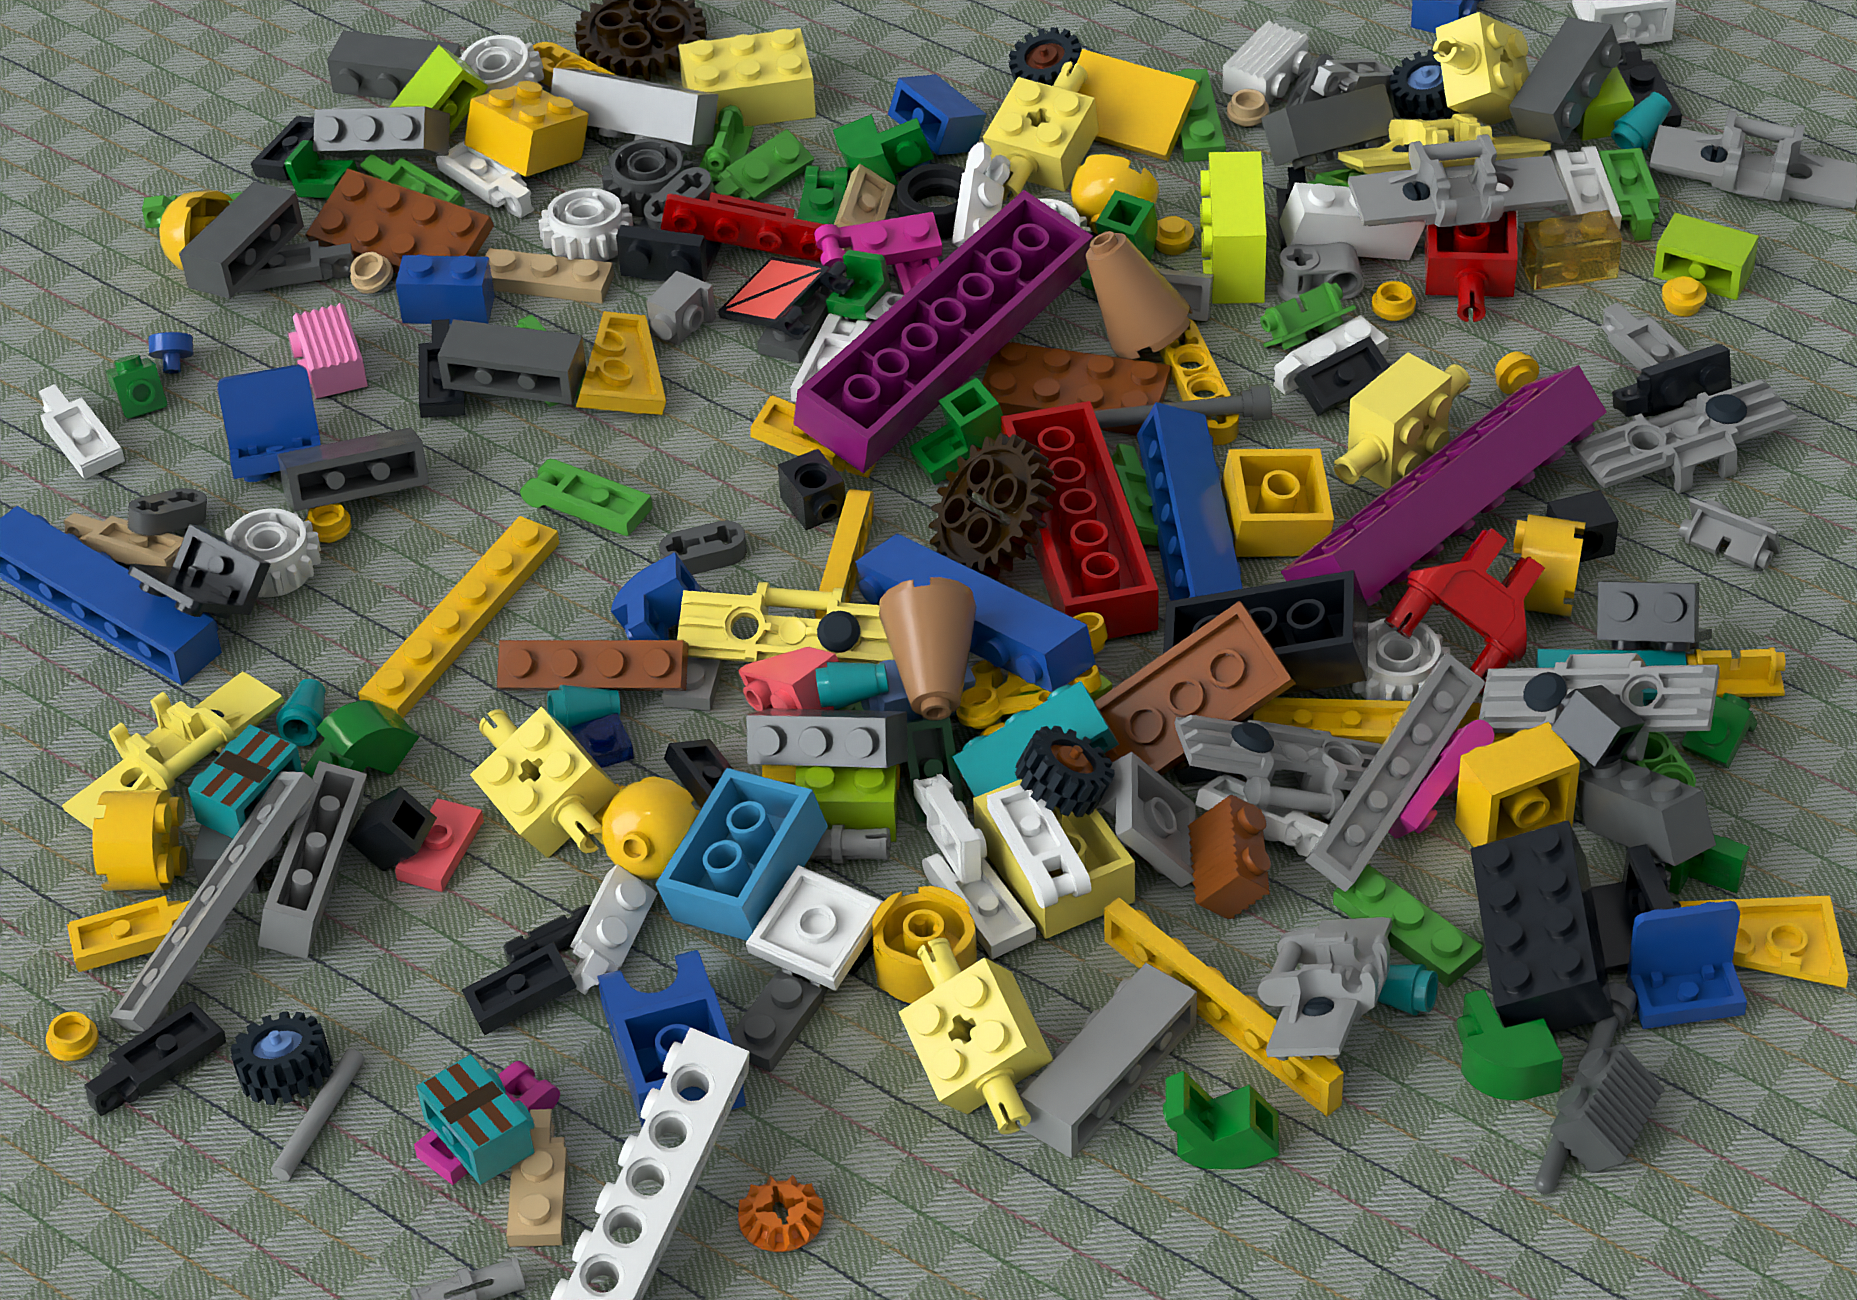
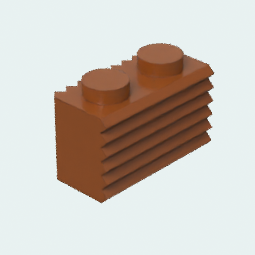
(1229, 857)

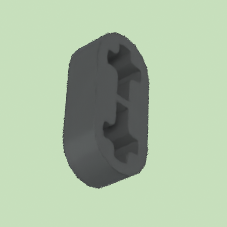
(691, 182)
(167, 511)
(704, 546)

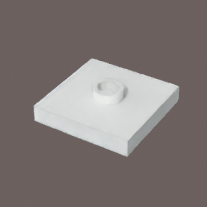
(815, 928)

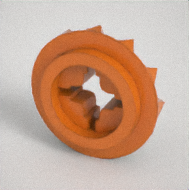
(764, 1227)

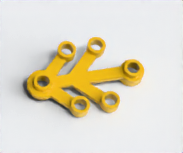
(984, 704)

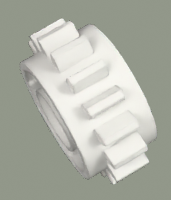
(504, 61)
(584, 224)
(282, 541)
(1399, 664)

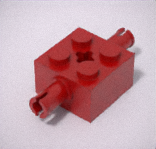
(1472, 262)

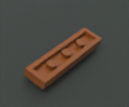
(593, 664)

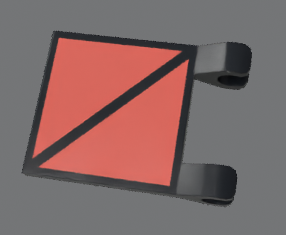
(779, 290)

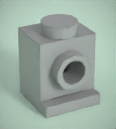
(680, 307)

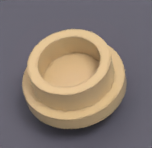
(1247, 107)
(370, 272)

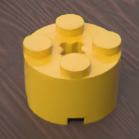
(1554, 547)
(139, 840)
(908, 923)

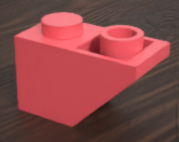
(786, 680)

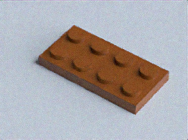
(396, 221)
(1044, 377)
(1213, 673)

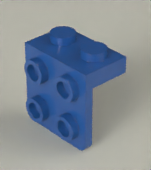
(265, 417)
(1685, 965)

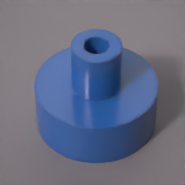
(171, 348)

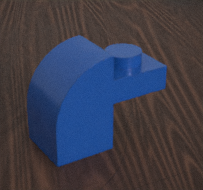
(653, 599)

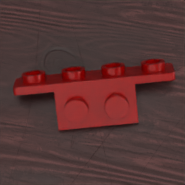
(743, 224)

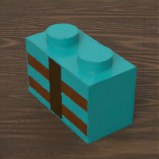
(239, 778)
(476, 1118)

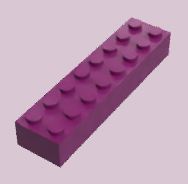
(942, 331)
(1456, 484)

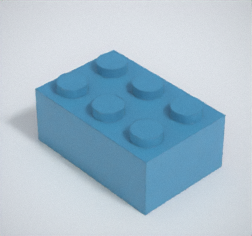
(740, 853)

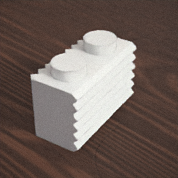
(1267, 62)

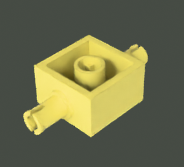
(1481, 66)
(1044, 131)
(1399, 420)
(543, 781)
(975, 1036)

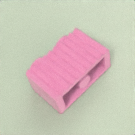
(328, 351)

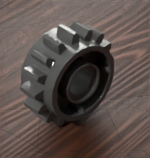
(642, 170)

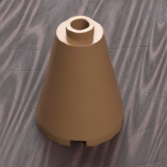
(1134, 297)
(930, 641)

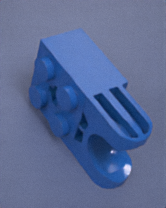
(651, 1022)

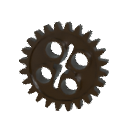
(638, 35)
(1011, 479)

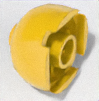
(1100, 178)
(187, 218)
(647, 825)

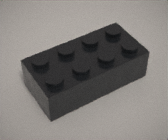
(1310, 622)
(1541, 929)

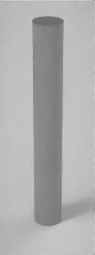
(317, 1114)

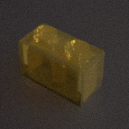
(1571, 250)

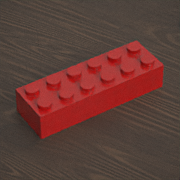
(1091, 543)

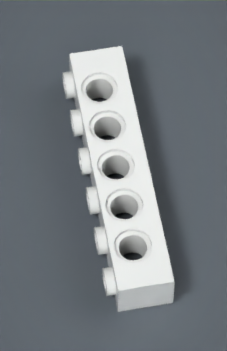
(697, 1062)

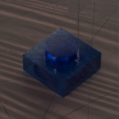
(605, 740)

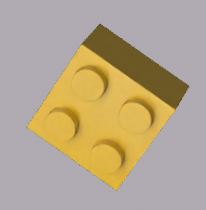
(526, 128)
(1276, 501)
(1516, 786)

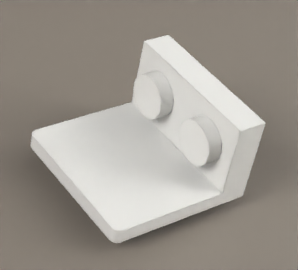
(1631, 19)

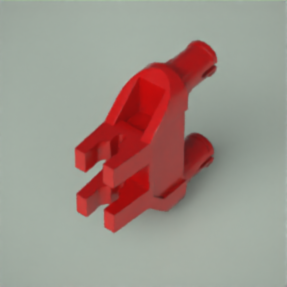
(1475, 599)

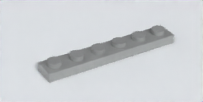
(1395, 772)
(206, 912)

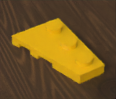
(623, 368)
(1789, 938)

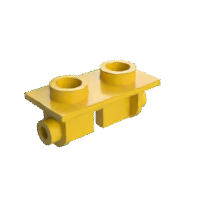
(1752, 675)

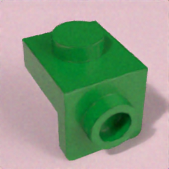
(314, 176)
(871, 283)
(137, 385)
(1728, 728)
(1719, 866)

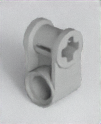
(1318, 265)

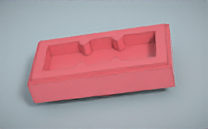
(442, 847)

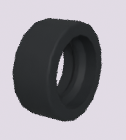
(927, 182)

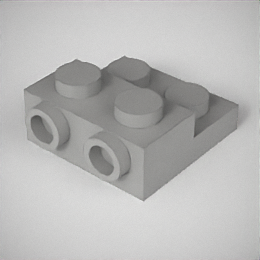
(1151, 817)

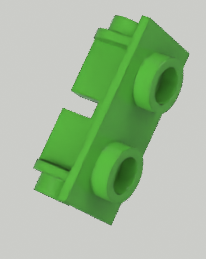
(729, 142)
(1321, 311)

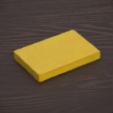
(1137, 104)

